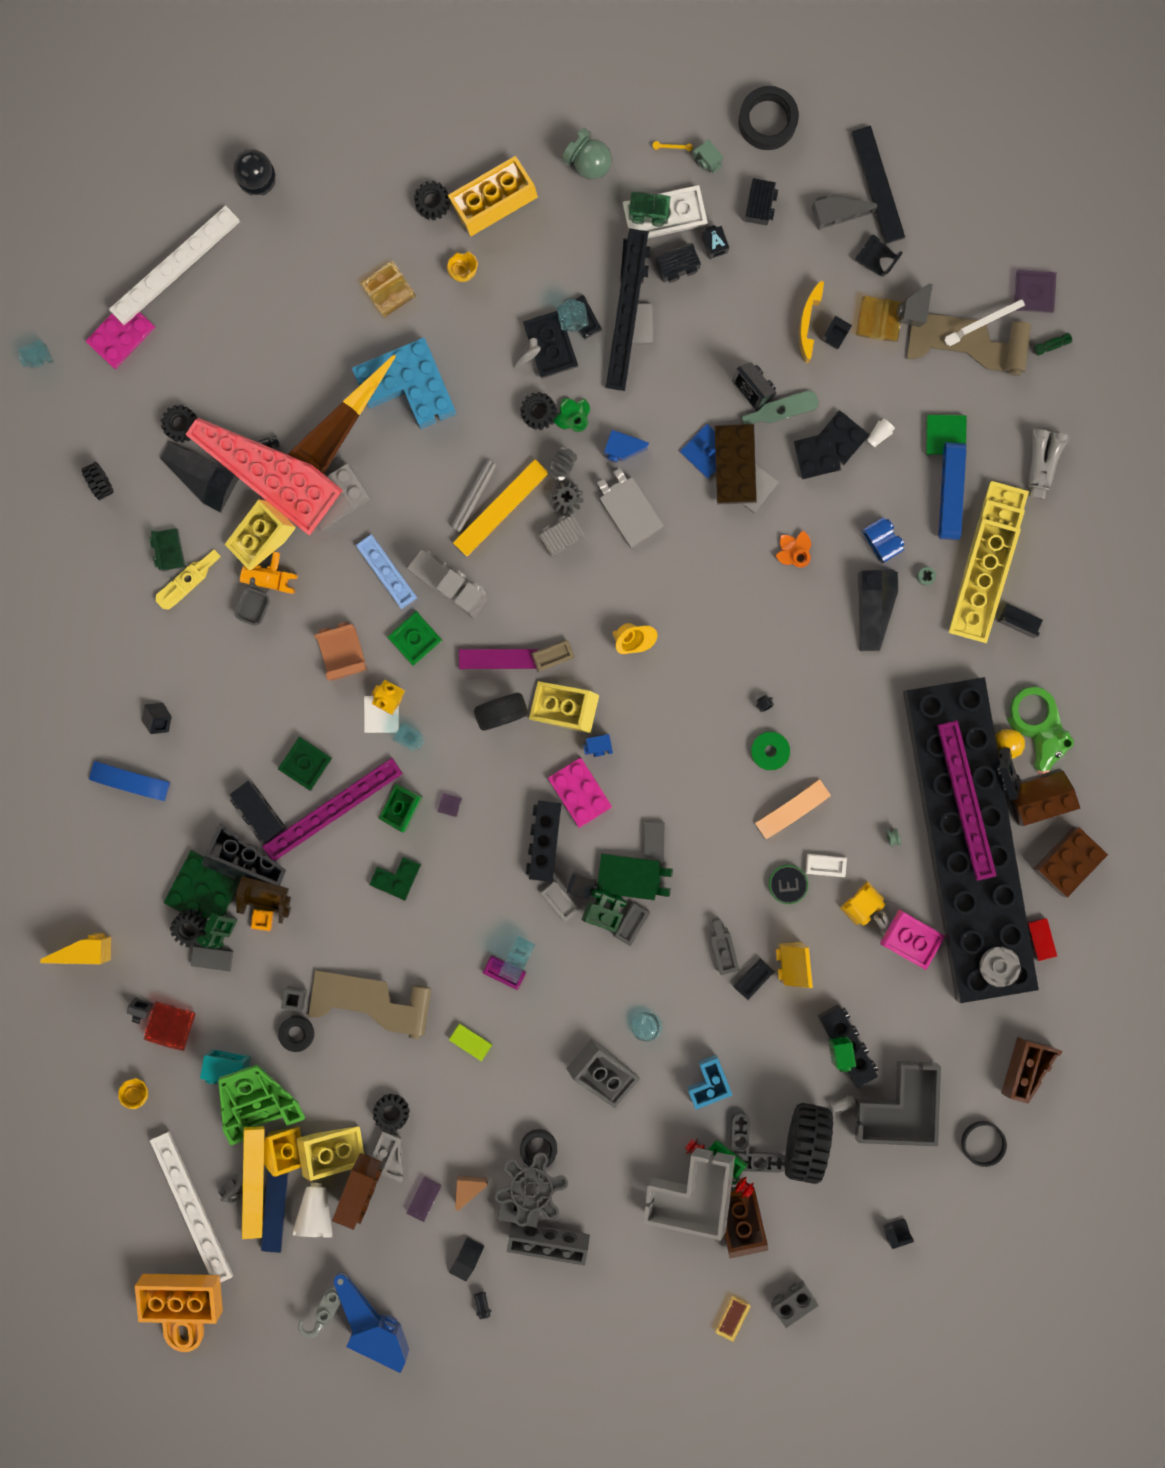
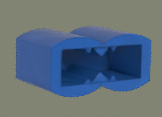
(883, 540)

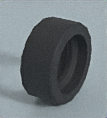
(538, 1133)

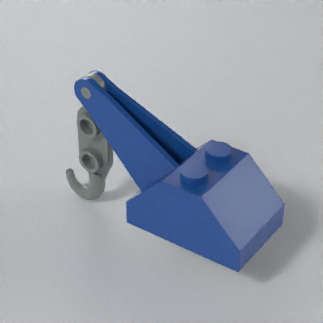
(372, 1335)

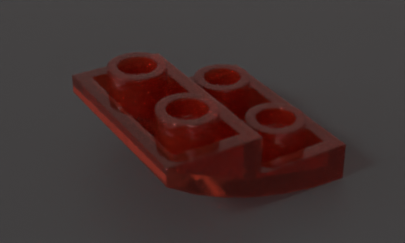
(169, 1026)

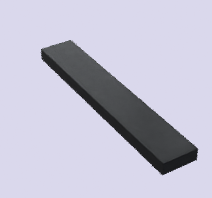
(878, 184)

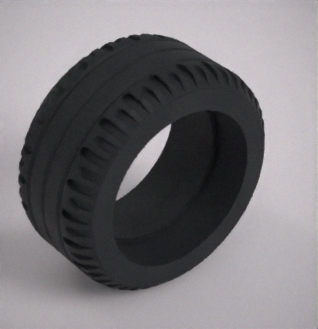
(500, 711)

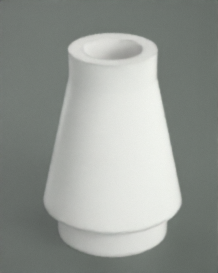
(880, 432)

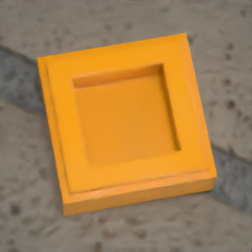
(262, 919)

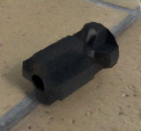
(267, 442)

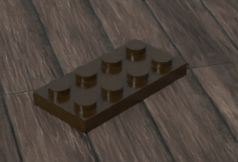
(735, 464)

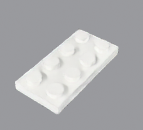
(684, 213)

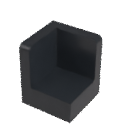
(836, 332)
(156, 718)
(898, 1233)

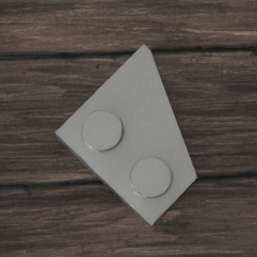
(390, 1153)

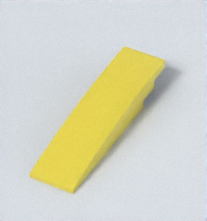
(988, 561)

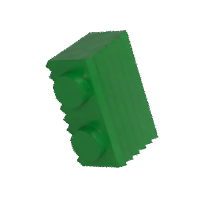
(842, 1053)

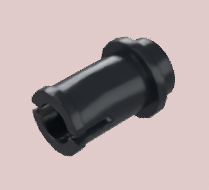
(482, 1305)

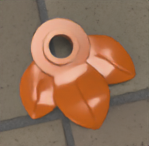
(792, 548)

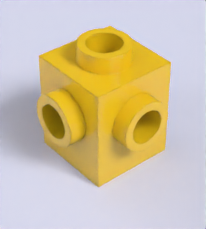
(387, 696)

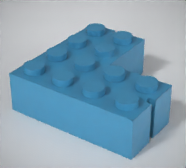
(411, 374)

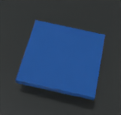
(701, 451)

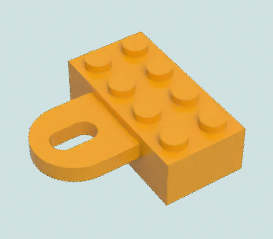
(177, 1302)

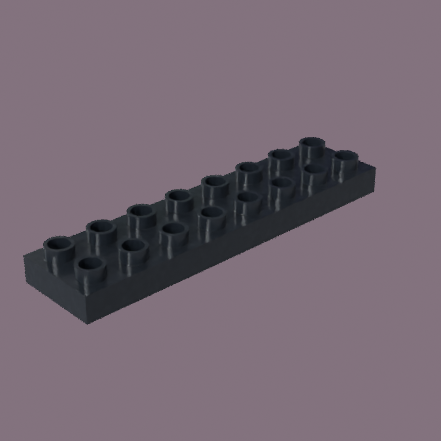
(972, 911)

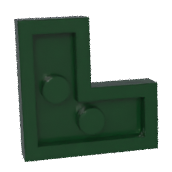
(399, 883)

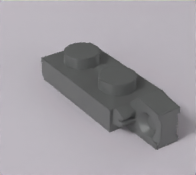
(723, 948)

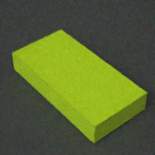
(470, 1042)

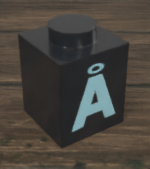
(715, 241)

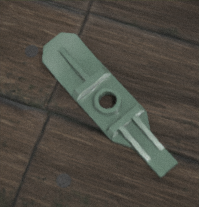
(792, 406)

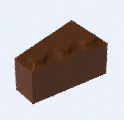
(1027, 1068)

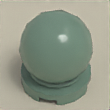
(590, 157)

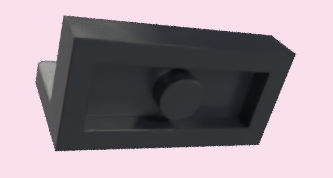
(1020, 621)

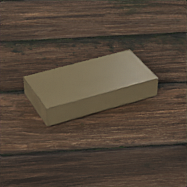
(552, 655)

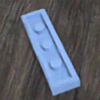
(386, 571)

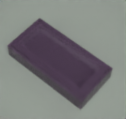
(423, 1199)

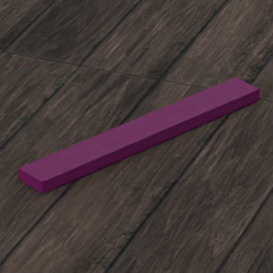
(966, 800)
(332, 809)

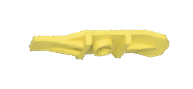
(178, 588)

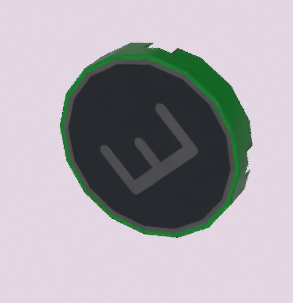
(788, 884)

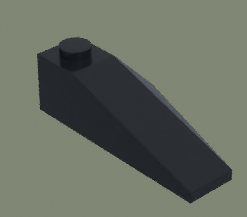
(206, 480)
(876, 601)

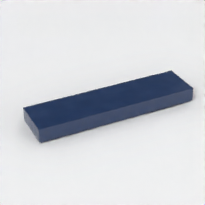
(274, 1213)

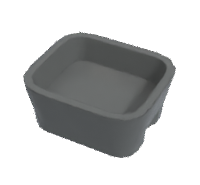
(252, 606)

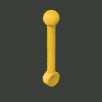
(656, 145)

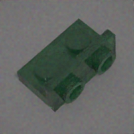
(167, 550)

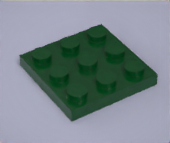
(201, 888)

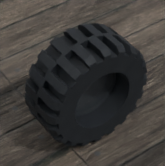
(809, 1143)

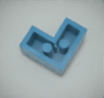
(713, 1087)

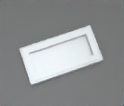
(826, 865)

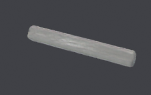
(473, 496)

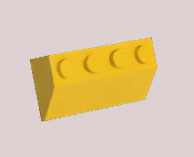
(493, 196)

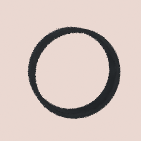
(998, 1158)

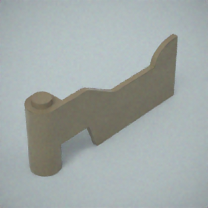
(371, 998)

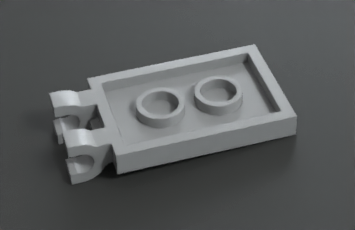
(629, 509)

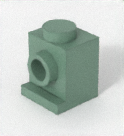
(708, 157)

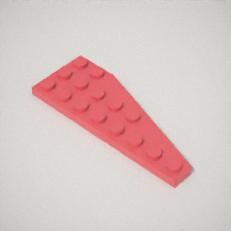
(282, 480)

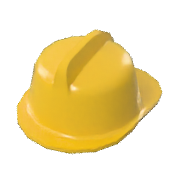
(634, 638)

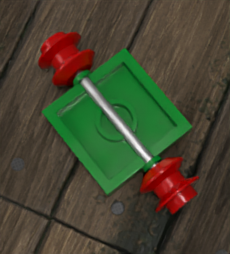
(739, 1165)

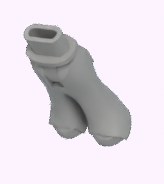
(1043, 472)

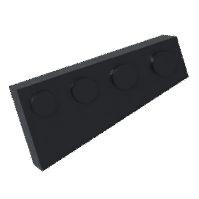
(237, 859)

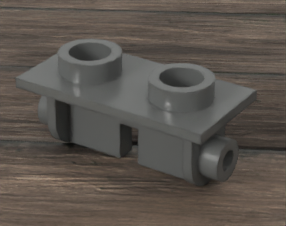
(230, 1191)

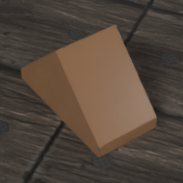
(468, 1188)

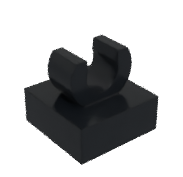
(139, 1009)

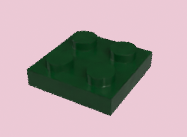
(305, 763)

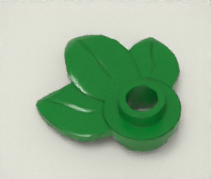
(571, 412)

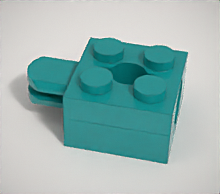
(221, 1063)

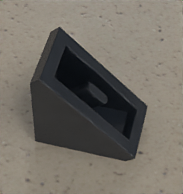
(466, 1259)

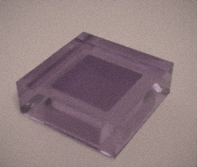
(449, 805)

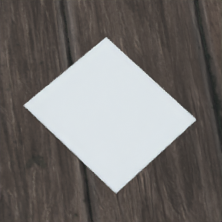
(378, 720)

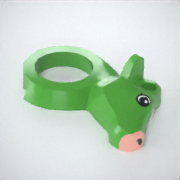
(1049, 736)

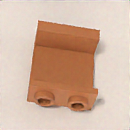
(341, 651)

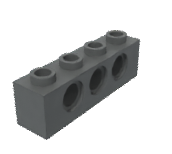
(549, 1243)

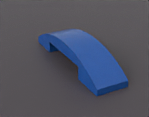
(129, 781)

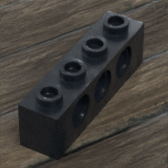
(544, 872)
(829, 1020)

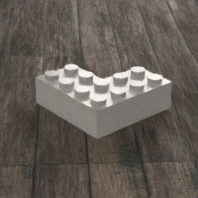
(449, 584)
(696, 1207)

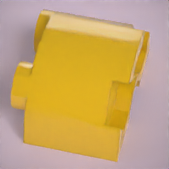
(863, 904)

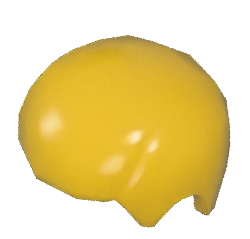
(462, 266)
(1011, 739)
(133, 1093)

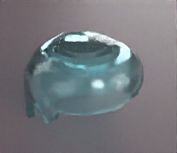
(646, 1026)

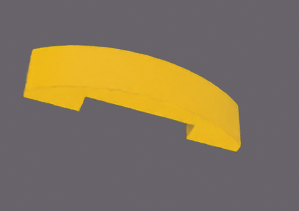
(806, 344)

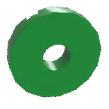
(782, 751)

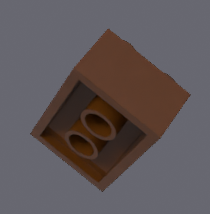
(744, 1226)

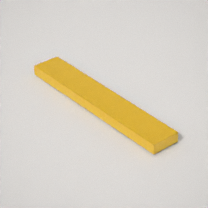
(501, 508)
(252, 1182)

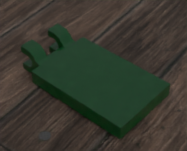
(632, 877)

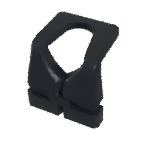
(871, 254)

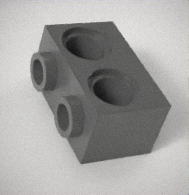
(797, 1308)

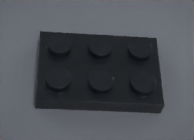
(556, 349)

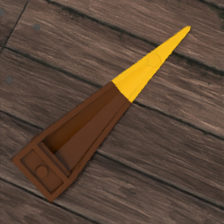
(327, 437)

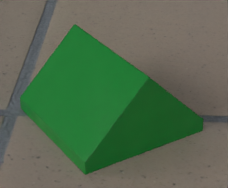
(400, 808)

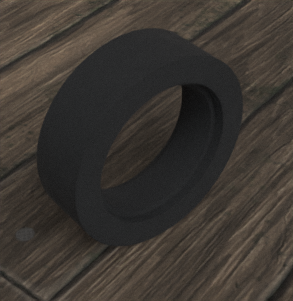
(777, 95)

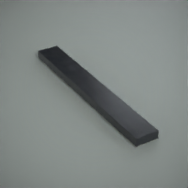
(627, 309)

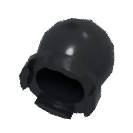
(254, 172)

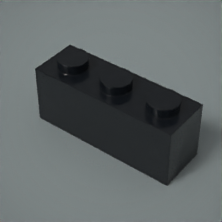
(257, 811)

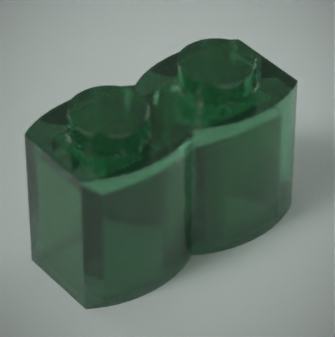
(649, 208)

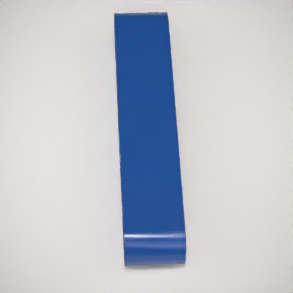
(952, 491)

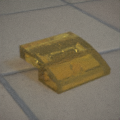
(388, 289)
(878, 319)

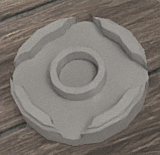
(1000, 966)

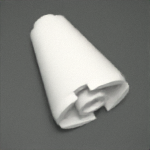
(314, 1213)

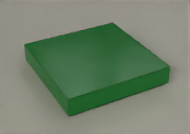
(944, 429)
(414, 638)

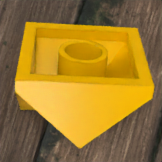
(281, 1151)

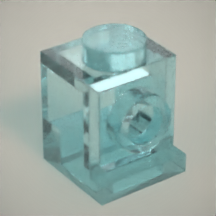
(35, 354)
(402, 735)

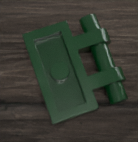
(601, 916)
(217, 928)

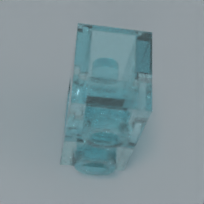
(517, 959)

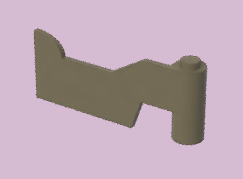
(977, 344)

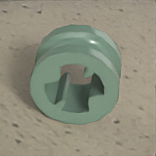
(932, 576)
(893, 837)

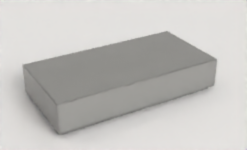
(560, 901)

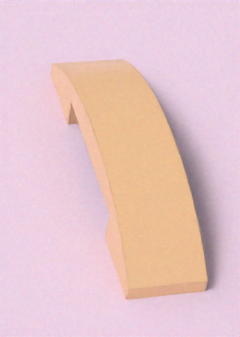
(793, 809)

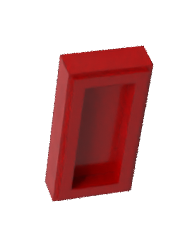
(1042, 939)

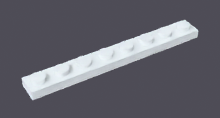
(174, 265)
(191, 1206)

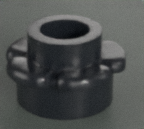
(764, 703)

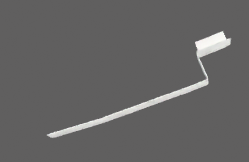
(955, 337)

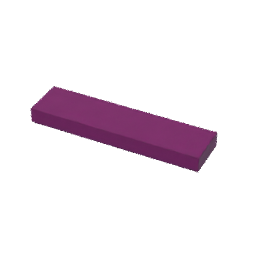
(496, 659)

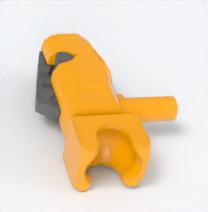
(267, 578)

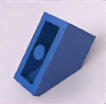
(623, 447)

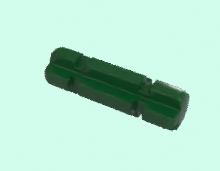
(1053, 344)

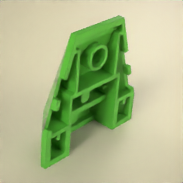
(253, 1099)

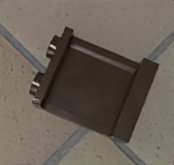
(263, 896)

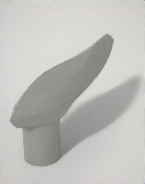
(530, 354)

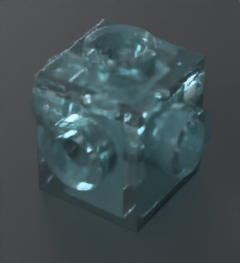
(572, 315)

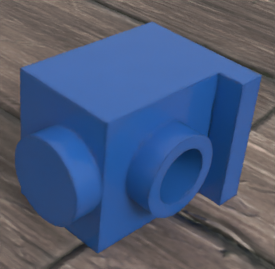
(598, 745)

